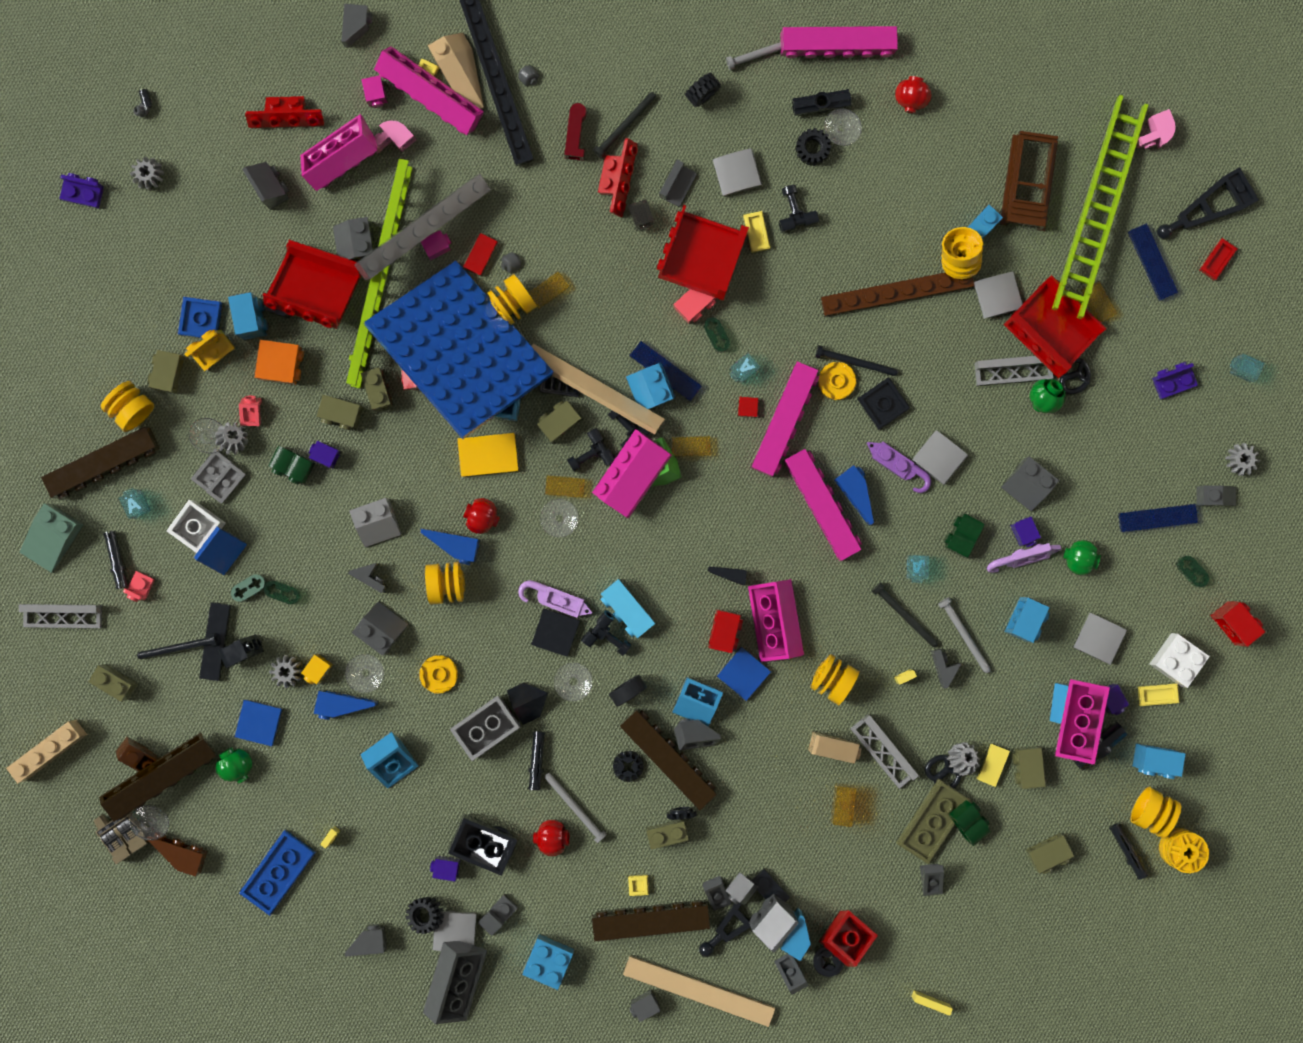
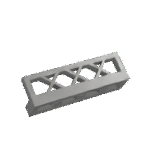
(1009, 363)
(58, 609)
(892, 750)

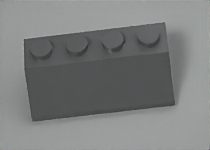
(454, 982)

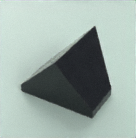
(527, 701)

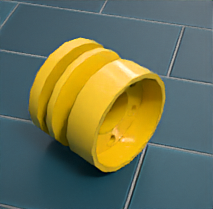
(962, 253)
(512, 299)
(127, 406)
(444, 583)
(836, 680)
(1155, 812)
(1176, 843)

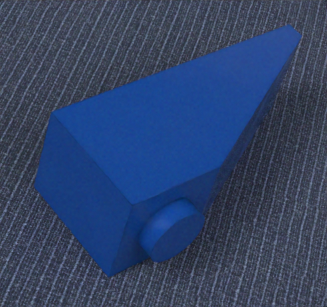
(855, 488)
(457, 546)
(335, 704)

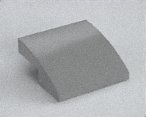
(737, 172)
(998, 294)
(940, 457)
(218, 476)
(1100, 638)
(455, 927)

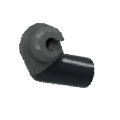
(143, 108)

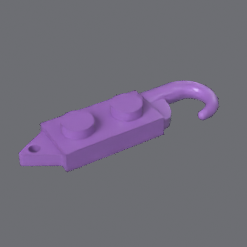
(898, 464)

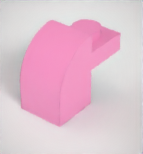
(1162, 130)
(394, 132)

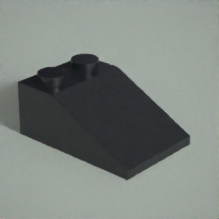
(482, 844)

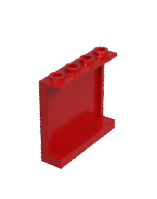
(701, 254)
(313, 285)
(1050, 334)

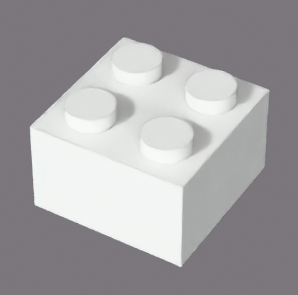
(194, 525)
(1179, 660)

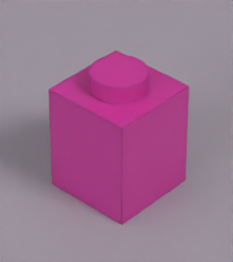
(374, 91)
(436, 244)

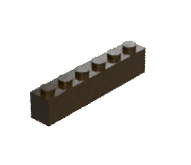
(100, 463)
(670, 762)
(157, 777)
(650, 921)

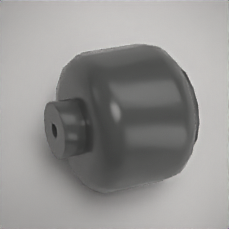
(528, 75)
(511, 262)

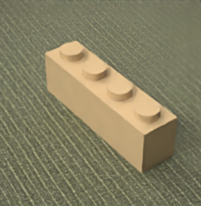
(46, 751)

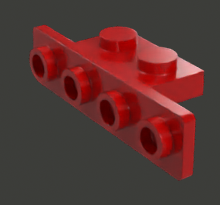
(284, 113)
(617, 176)

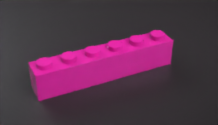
(838, 41)
(428, 90)
(784, 419)
(822, 505)

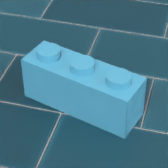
(627, 609)

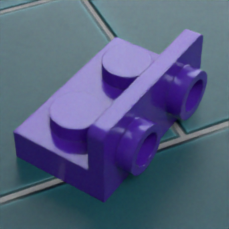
(81, 191)
(1174, 381)

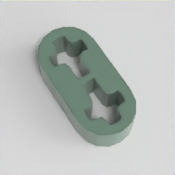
(250, 591)

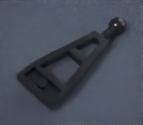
(1239, 190)
(767, 887)

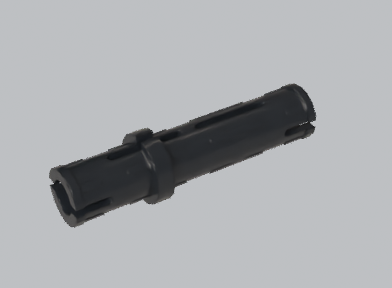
(115, 559)
(536, 760)
(1139, 870)

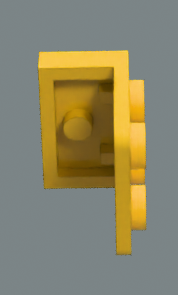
(210, 349)

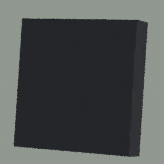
(883, 403)
(555, 632)

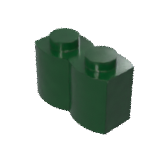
(291, 464)
(964, 535)
(970, 822)

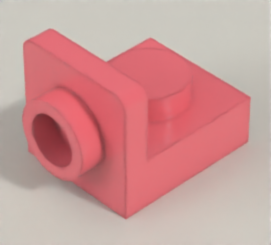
(250, 411)
(139, 586)

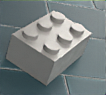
(485, 727)

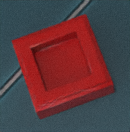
(748, 407)

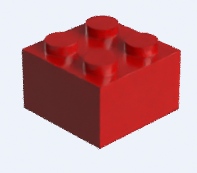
(1238, 623)
(724, 631)
(848, 938)

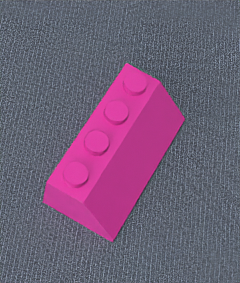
(338, 153)
(632, 473)
(776, 620)
(1082, 721)

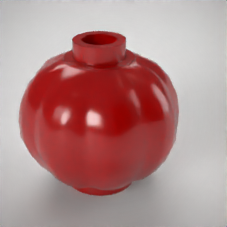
(913, 94)
(481, 516)
(551, 838)

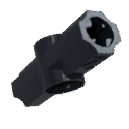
(833, 101)
(1108, 739)

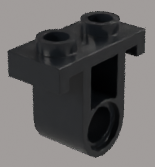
(241, 650)

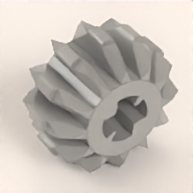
(149, 166)
(238, 438)
(1240, 452)
(286, 679)
(963, 759)

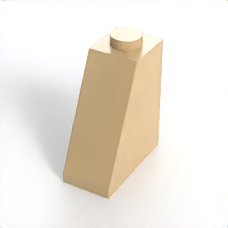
(834, 748)

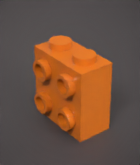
(279, 362)

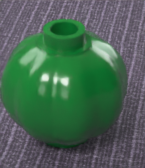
(1047, 396)
(1082, 557)
(234, 765)

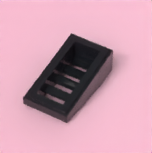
(543, 389)
(735, 575)

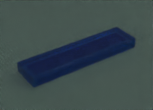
(1152, 262)
(678, 380)
(1158, 518)

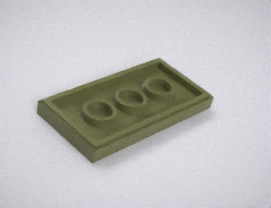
(931, 822)

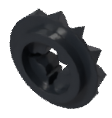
(618, 766)
(681, 813)
(828, 970)

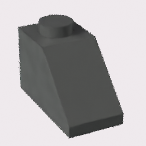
(355, 23)
(1216, 495)
(694, 734)
(370, 941)

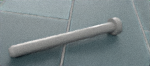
(732, 62)
(945, 603)
(576, 809)

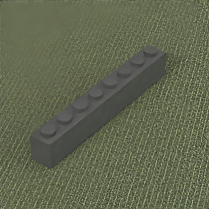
(422, 227)

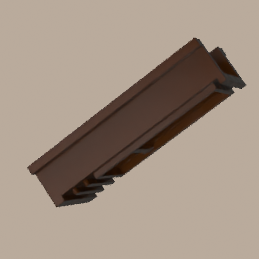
(1026, 211)

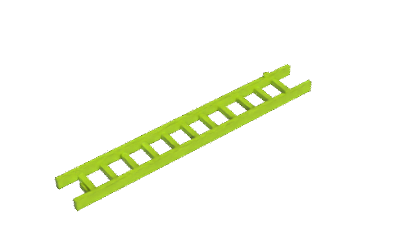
(1111, 210)
(377, 283)

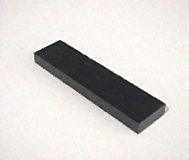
(217, 623)

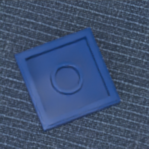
(199, 316)
(220, 550)
(743, 673)
(258, 722)

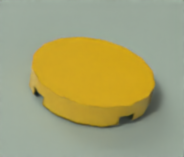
(837, 381)
(438, 674)

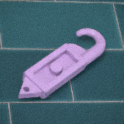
(1024, 557)
(555, 599)

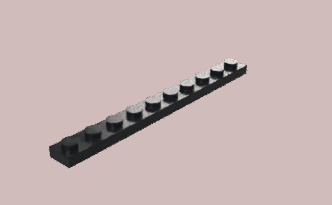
(497, 81)

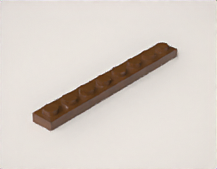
(892, 293)

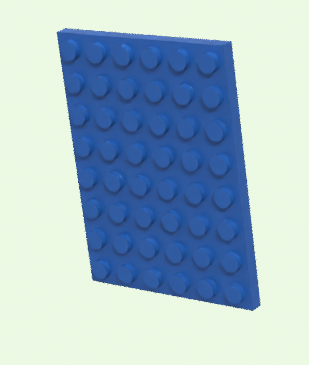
(458, 349)

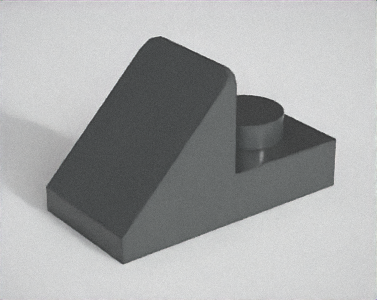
(365, 574)
(944, 672)
(932, 879)
(716, 893)
(498, 914)
(791, 973)

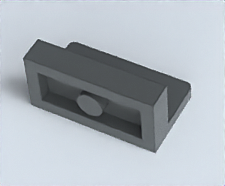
(677, 184)

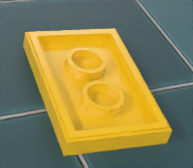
(488, 454)

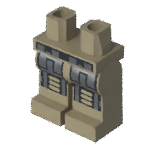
(118, 837)

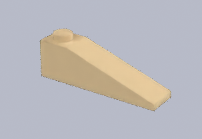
(458, 66)

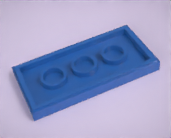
(277, 872)

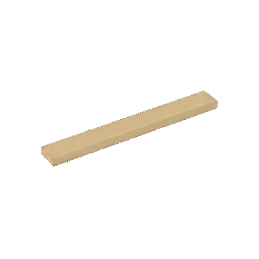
(601, 392)
(699, 991)

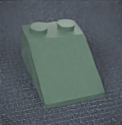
(50, 536)

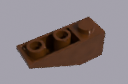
(135, 754)
(180, 855)

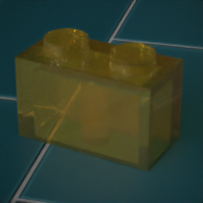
(843, 805)

